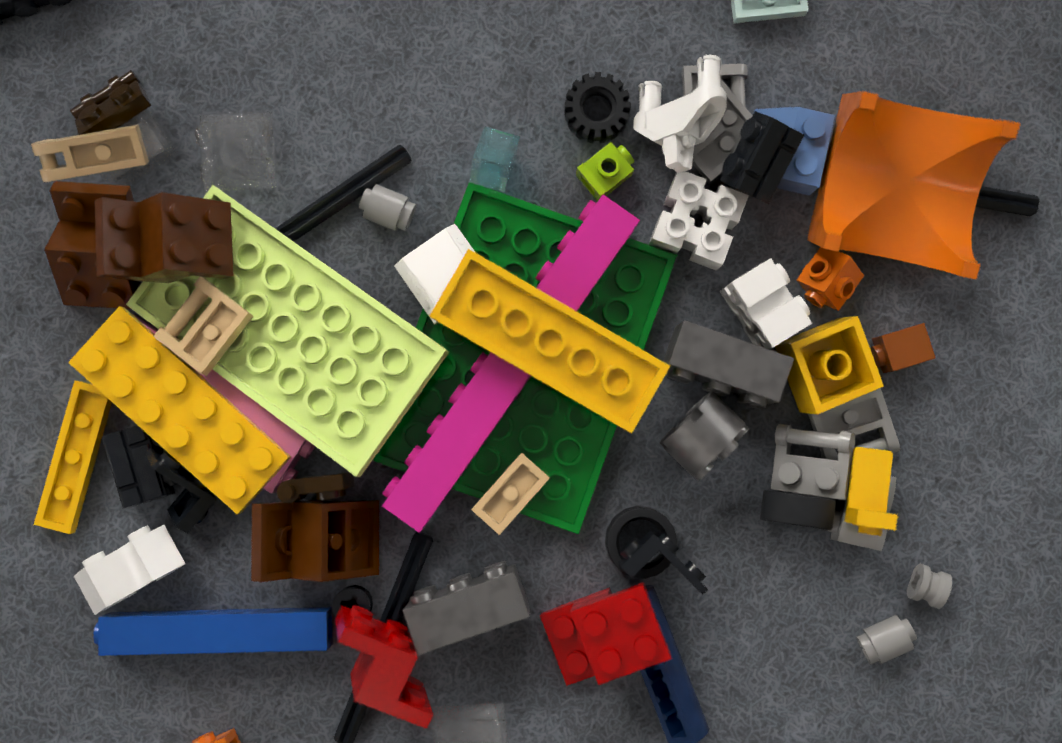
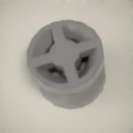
(929, 586)

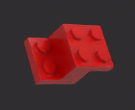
(606, 635)
(383, 666)

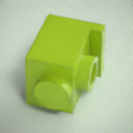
(600, 182)

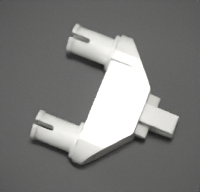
(685, 120)

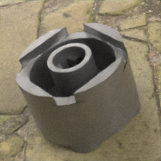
(704, 435)

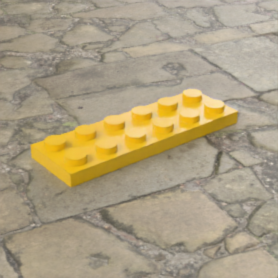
(549, 341)
(180, 410)

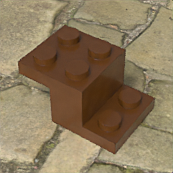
(163, 238)
(73, 247)
(314, 540)

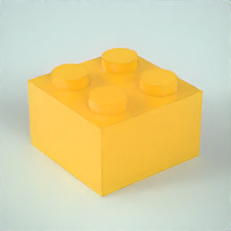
(830, 365)

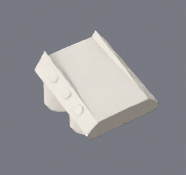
(433, 265)

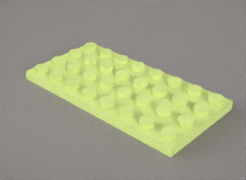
(316, 343)

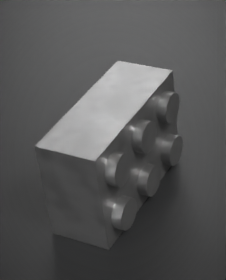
(726, 365)
(466, 607)

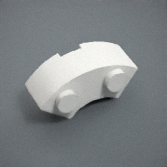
(128, 569)

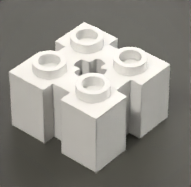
(718, 210)
(766, 305)

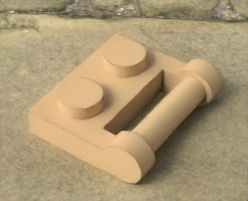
(211, 332)

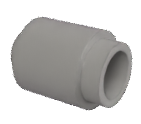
(387, 208)
(887, 640)

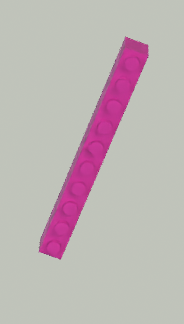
(496, 382)

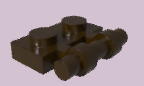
(111, 105)
(324, 486)

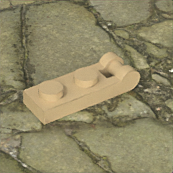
(91, 153)

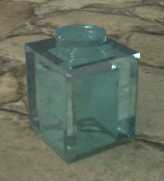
(494, 159)

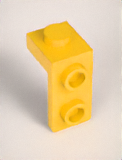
(870, 491)

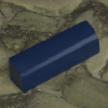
(672, 689)

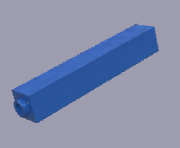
(214, 631)

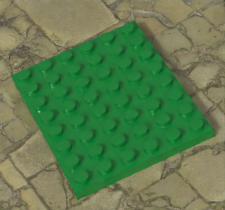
(541, 422)

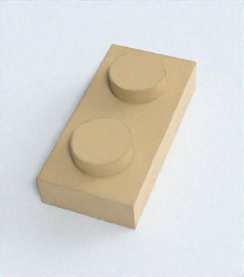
(510, 493)

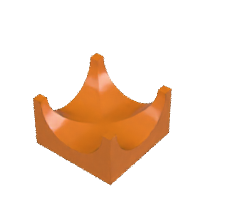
(905, 182)

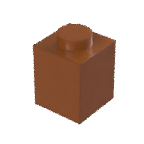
(902, 348)

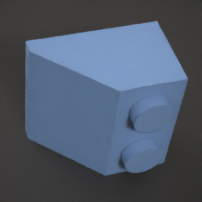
(808, 162)

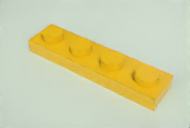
(73, 459)

